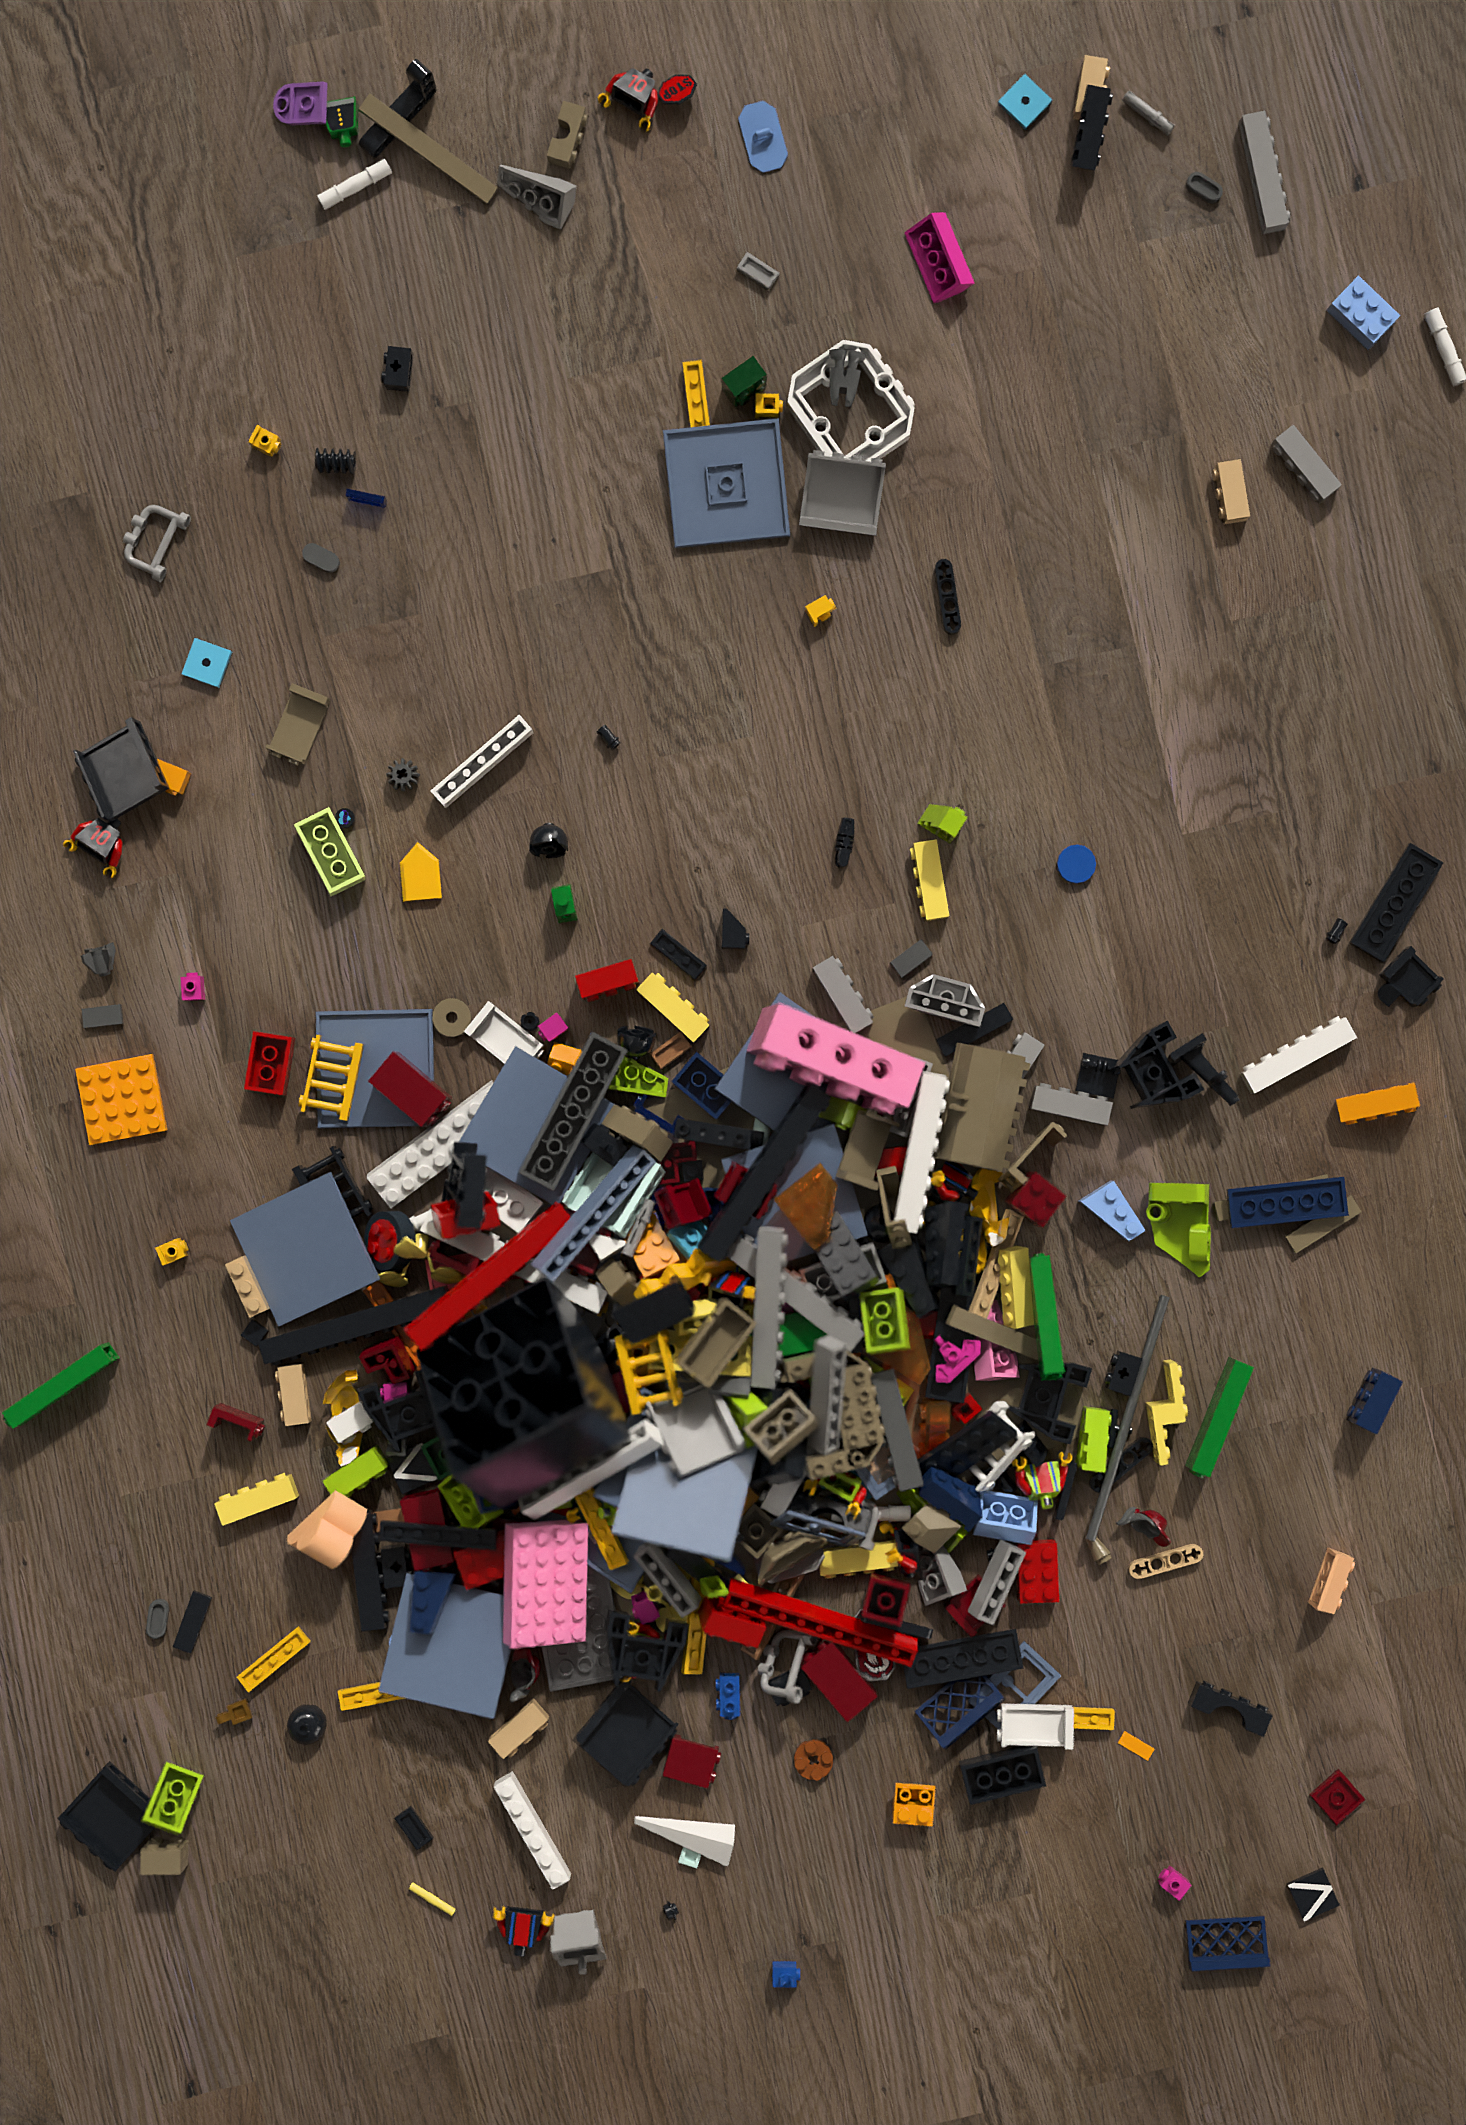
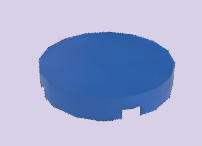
(1076, 864)

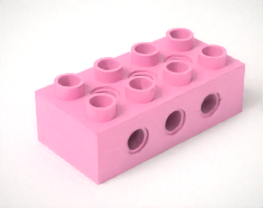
(835, 1057)

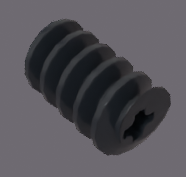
(335, 461)

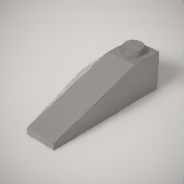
(543, 194)
(938, 1576)

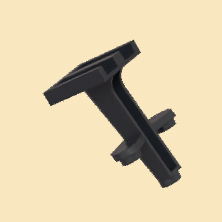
(1193, 1057)
(1036, 1453)

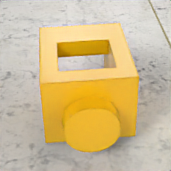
(763, 400)
(257, 438)
(820, 609)
(180, 1251)

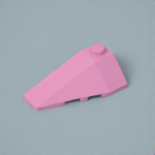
(995, 1360)

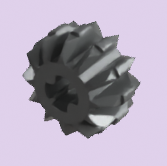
(411, 774)

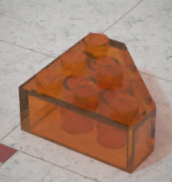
(810, 1204)
(910, 1362)
(935, 1422)

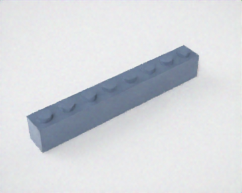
(593, 1213)

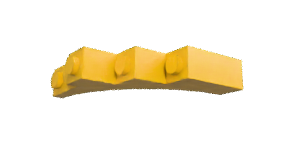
(687, 1272)

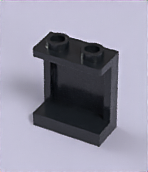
(1412, 977)

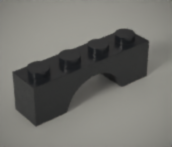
(815, 1505)
(1207, 1698)

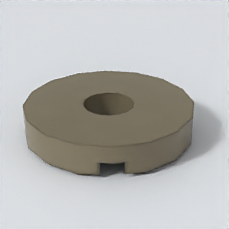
(440, 1017)

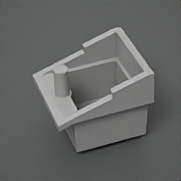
(577, 1940)

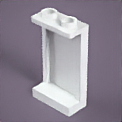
(501, 1034)
(1036, 1725)

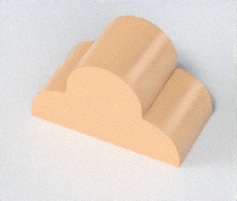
(329, 1530)

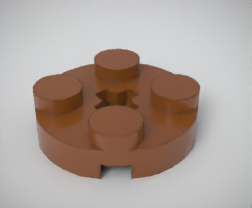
(816, 1770)

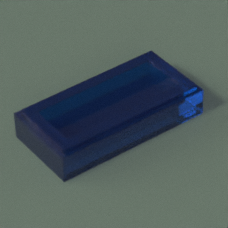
(366, 498)

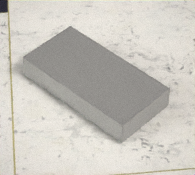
(757, 271)

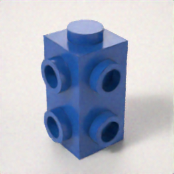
(729, 1695)

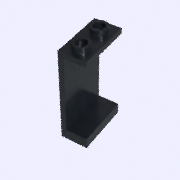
(654, 1311)

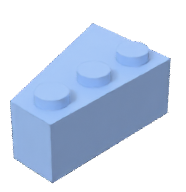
(1113, 1209)

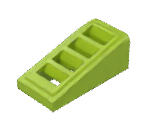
(712, 1587)

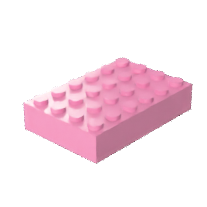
(545, 1583)

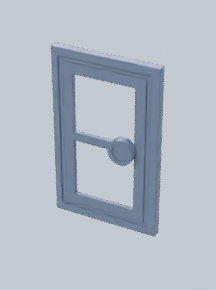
(816, 1525)
(1007, 1680)

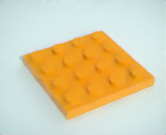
(121, 1099)

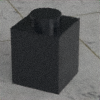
(692, 1170)

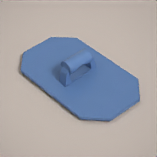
(763, 136)

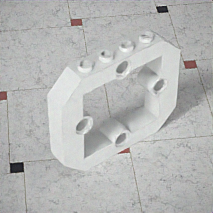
(814, 374)

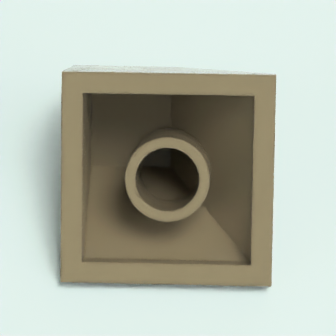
(931, 1527)

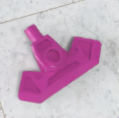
(955, 1358)

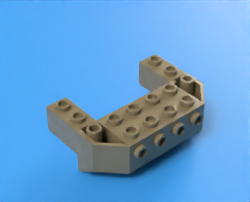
(859, 1418)

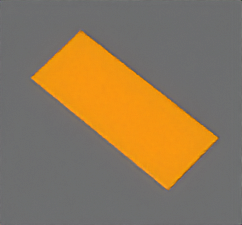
(1136, 1745)

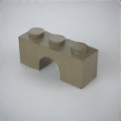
(563, 151)

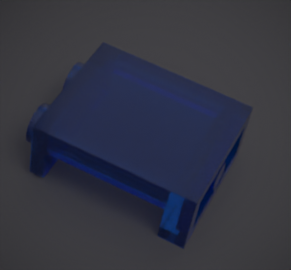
(640, 1101)

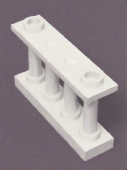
(1023, 1442)

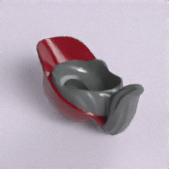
(1147, 1522)
(524, 1672)

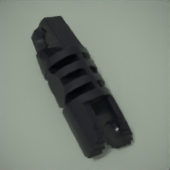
(844, 842)

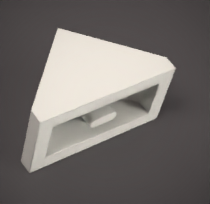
(605, 1247)

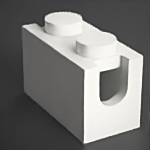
(350, 1422)

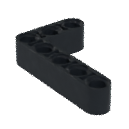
(407, 105)

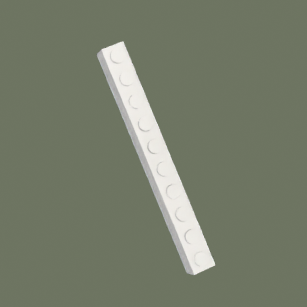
(483, 1246)

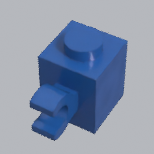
(785, 1974)

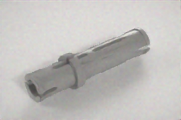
(1154, 117)
(639, 1227)

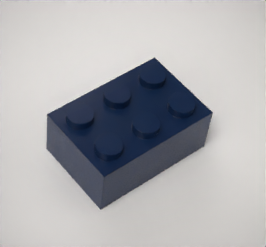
(699, 1081)
(1374, 1400)

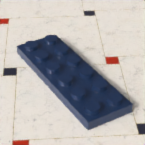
(1287, 1202)

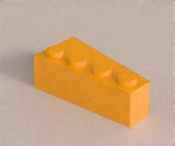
(1377, 1103)

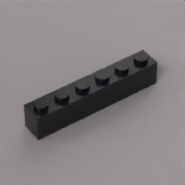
(368, 1576)

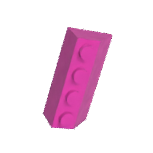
(939, 257)

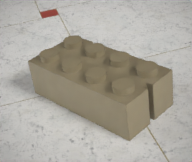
(715, 1342)

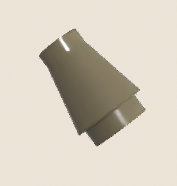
(1098, 1551)

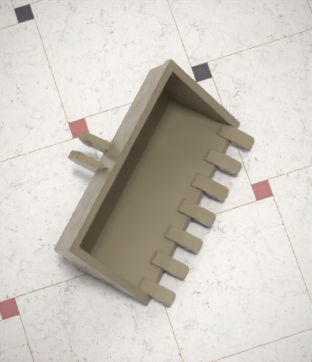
(981, 1107)

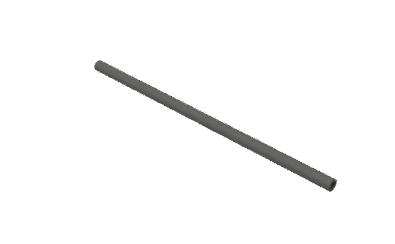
(1127, 1419)

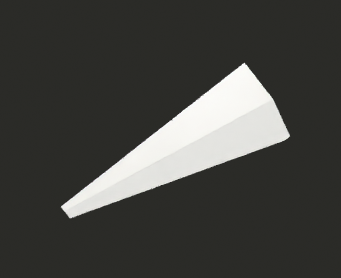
(708, 1839)

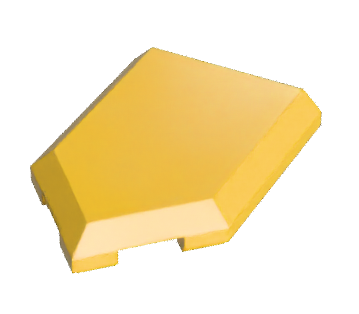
(420, 875)

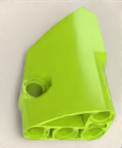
(1183, 1223)

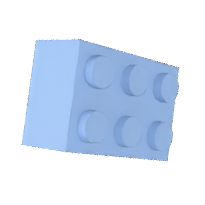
(1363, 312)
(1007, 1517)

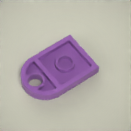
(304, 103)

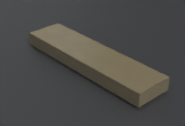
(1318, 1228)

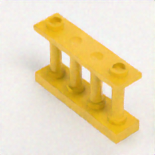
(346, 1090)
(634, 1382)

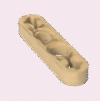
(1165, 1559)

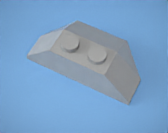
(946, 1000)

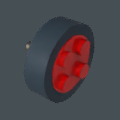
(381, 1236)

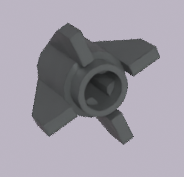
(100, 959)

